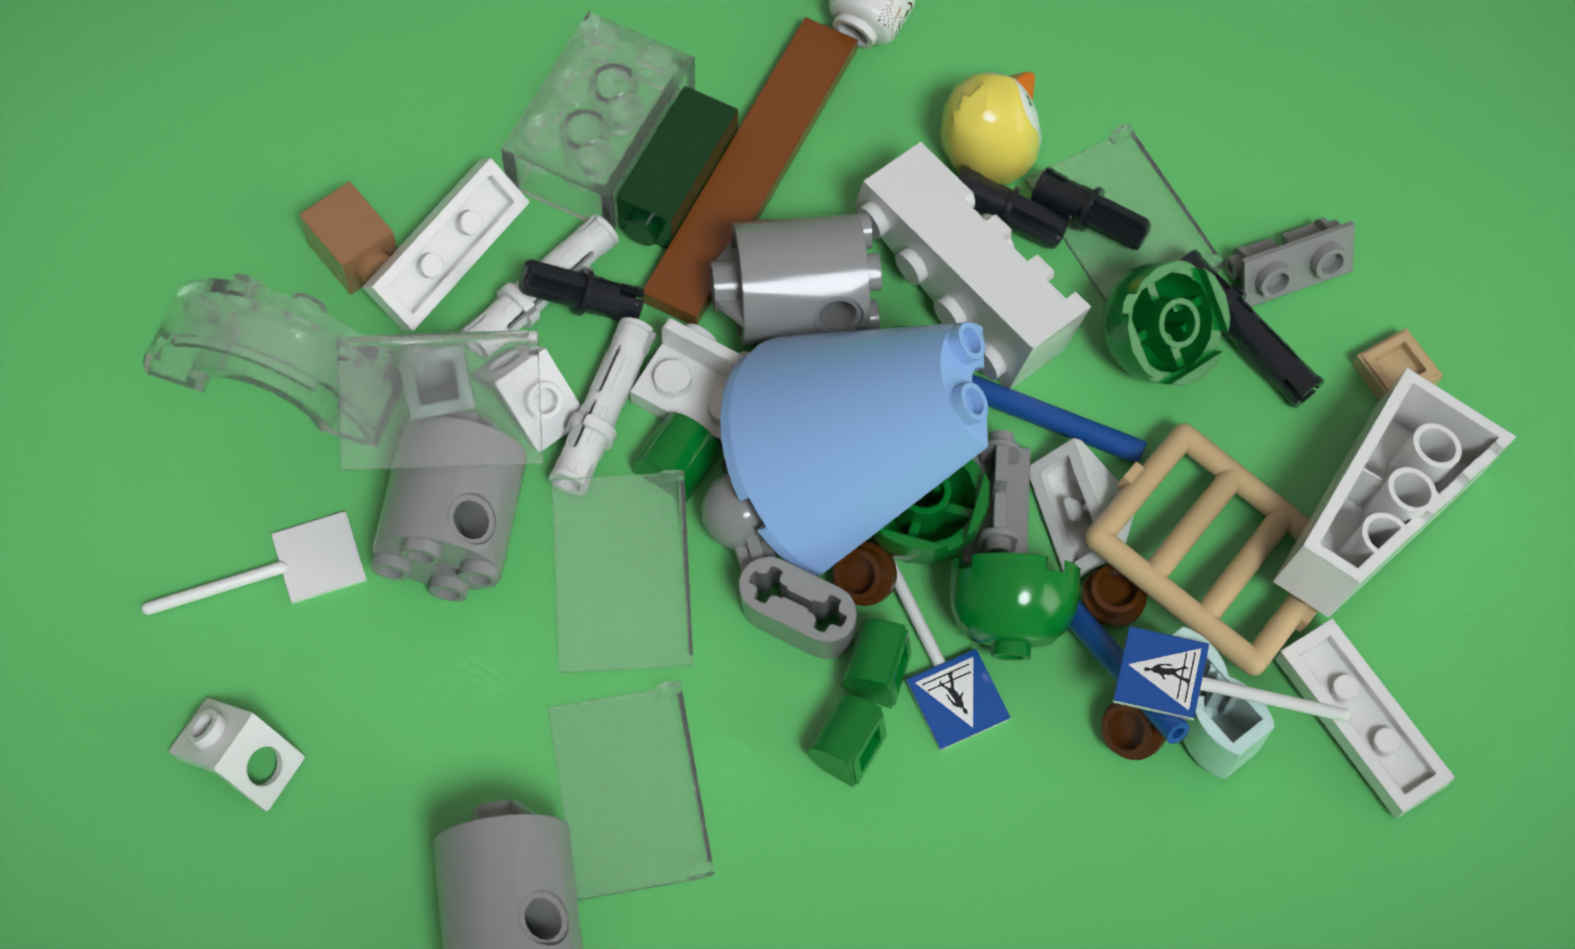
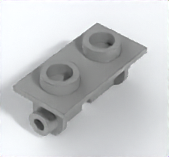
(1304, 259)
(1008, 509)

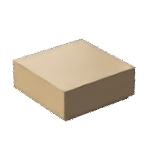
(1387, 360)

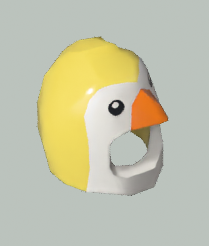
(992, 125)

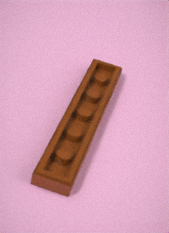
(750, 167)

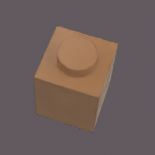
(348, 236)

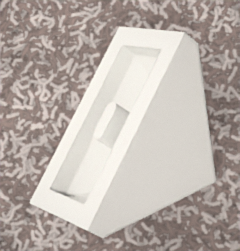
(1072, 494)

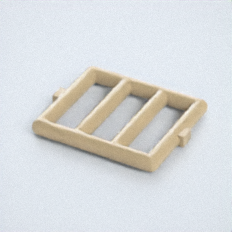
(1153, 574)

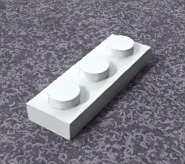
(446, 244)
(1379, 732)

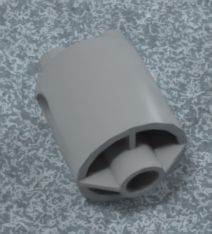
(798, 276)
(447, 526)
(507, 881)

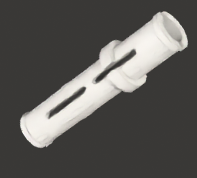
(579, 250)
(593, 427)

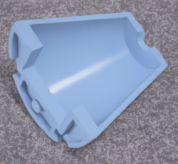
(850, 431)

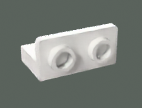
(686, 376)

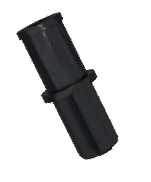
(1090, 209)
(1015, 210)
(580, 290)

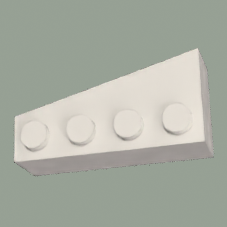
(969, 264)
(1396, 479)

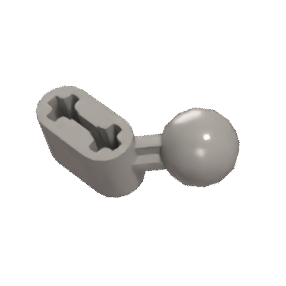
(802, 593)

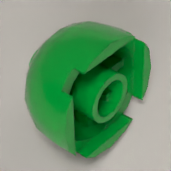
(1166, 322)
(940, 521)
(1013, 601)

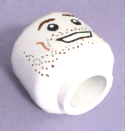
(870, 20)

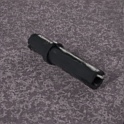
(1262, 343)

